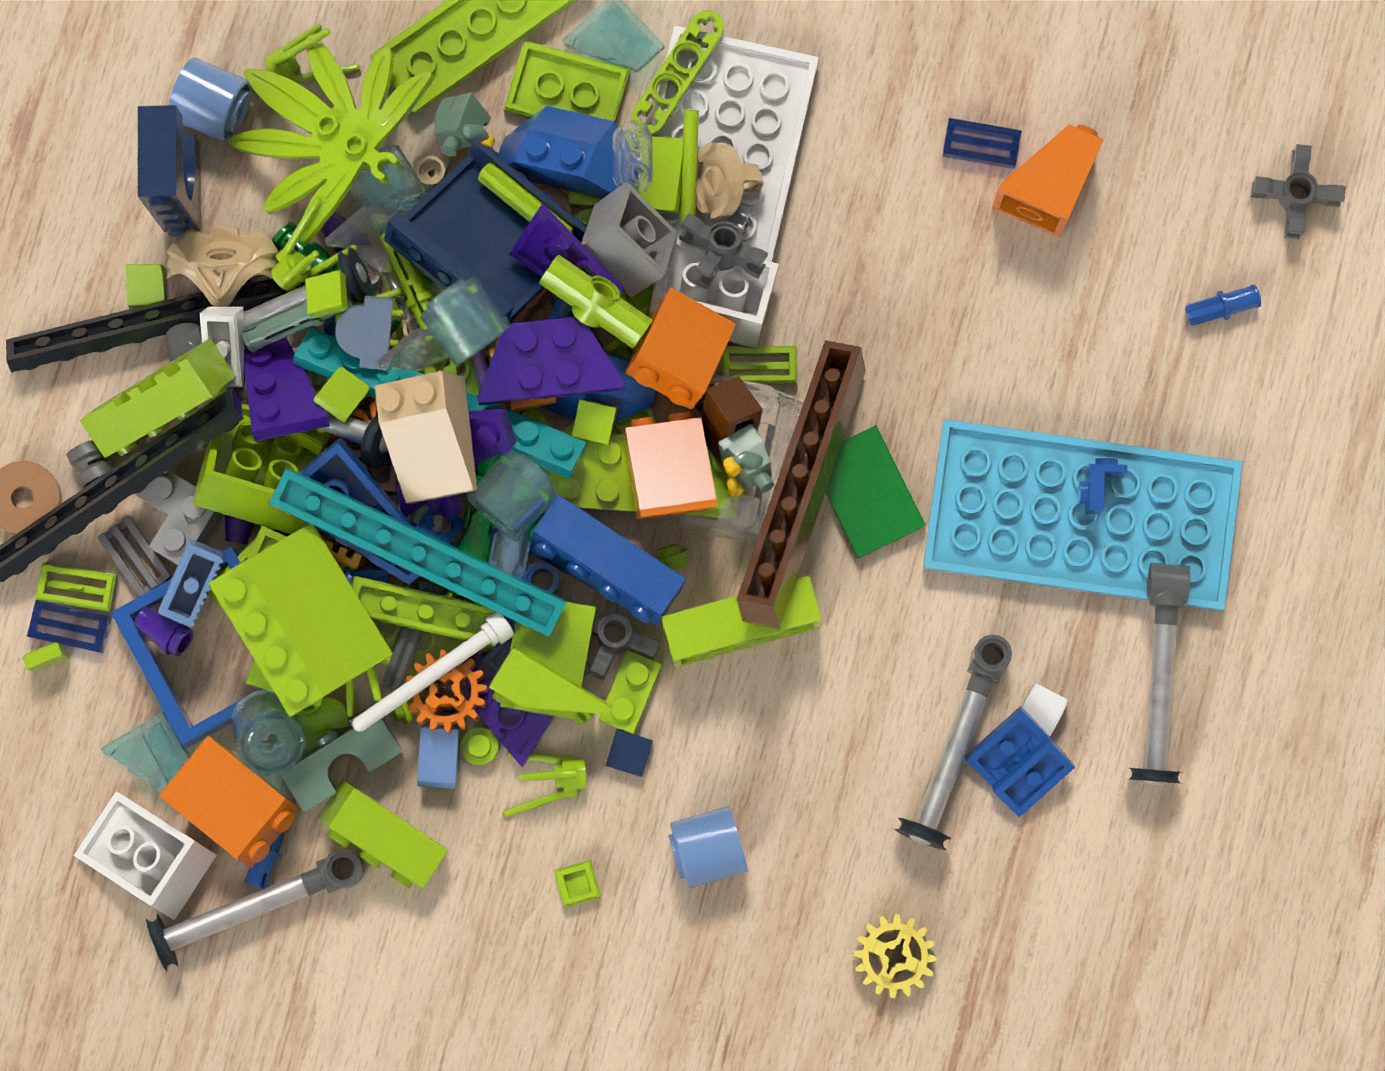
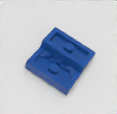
(1020, 761)

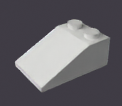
(145, 855)

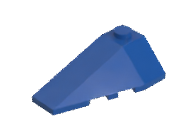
(345, 473)

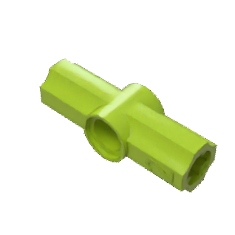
(595, 301)

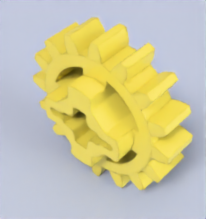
(911, 964)

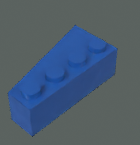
(605, 561)

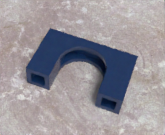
(169, 169)

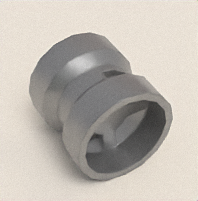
(88, 462)

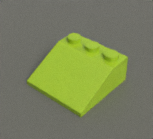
(244, 473)

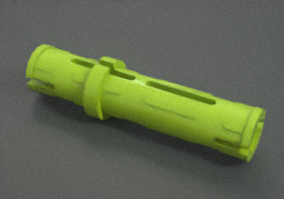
(411, 282)

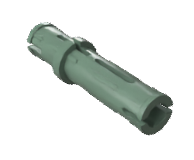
(283, 326)

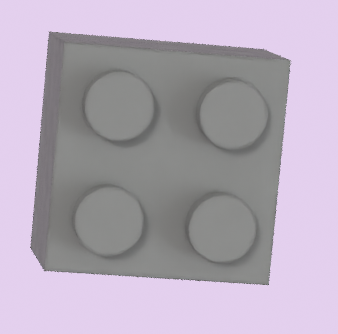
(629, 239)

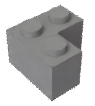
(183, 521)

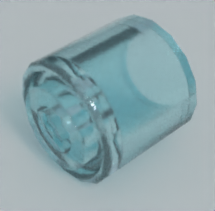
(400, 194)
(464, 319)
(513, 494)
(254, 721)

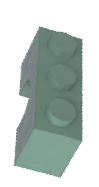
(310, 777)

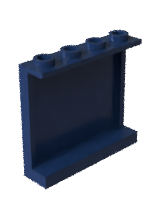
(470, 232)

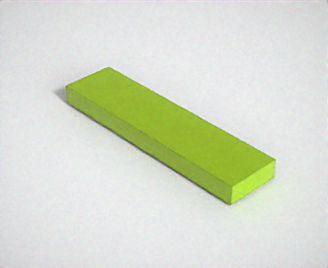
(420, 609)

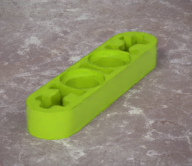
(674, 72)

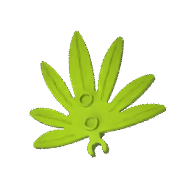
(341, 135)

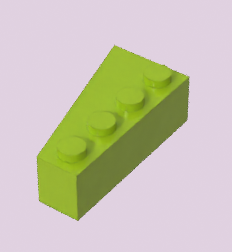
(158, 399)

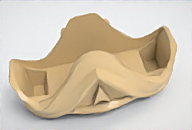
(221, 260)

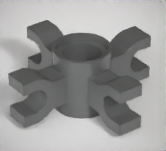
(1315, 193)
(723, 258)
(632, 641)

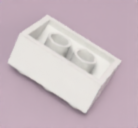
(731, 293)

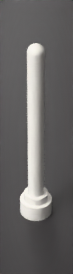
(493, 631)

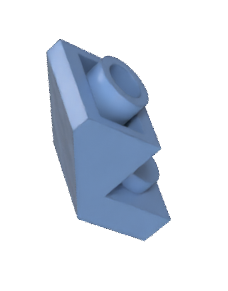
(439, 755)

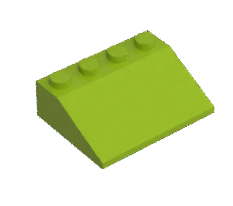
(300, 619)

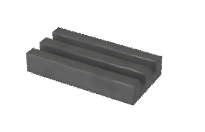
(116, 531)

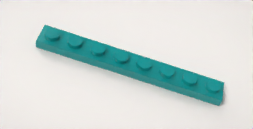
(539, 442)
(417, 552)

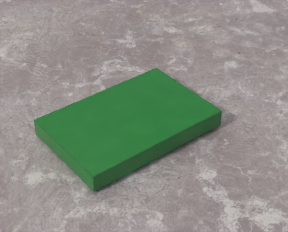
(871, 494)

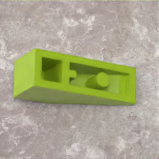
(534, 685)

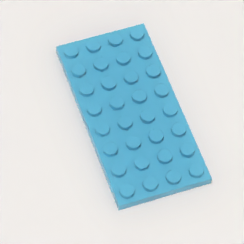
(1014, 515)

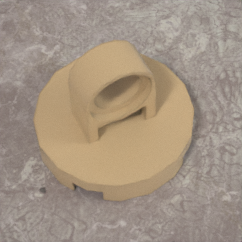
(723, 180)

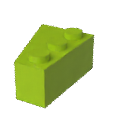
(381, 836)

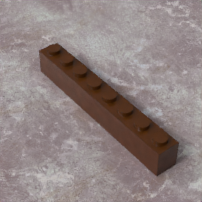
(801, 485)

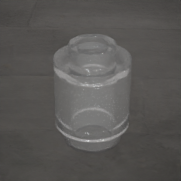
(510, 554)

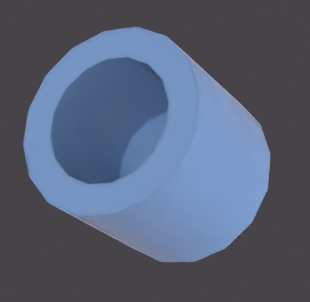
(211, 99)
(707, 847)

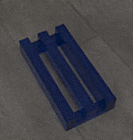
(982, 129)
(99, 634)

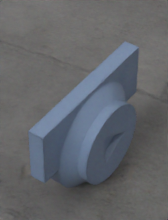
(366, 330)

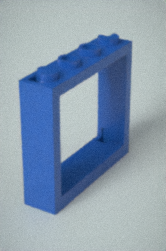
(155, 675)

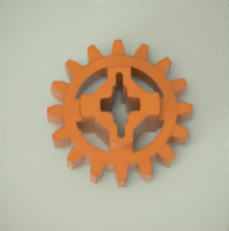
(435, 705)

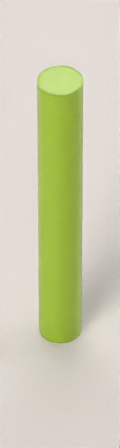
(689, 163)

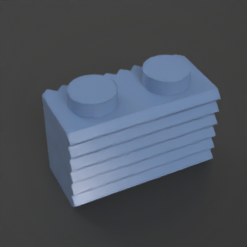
(190, 583)

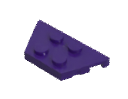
(547, 362)

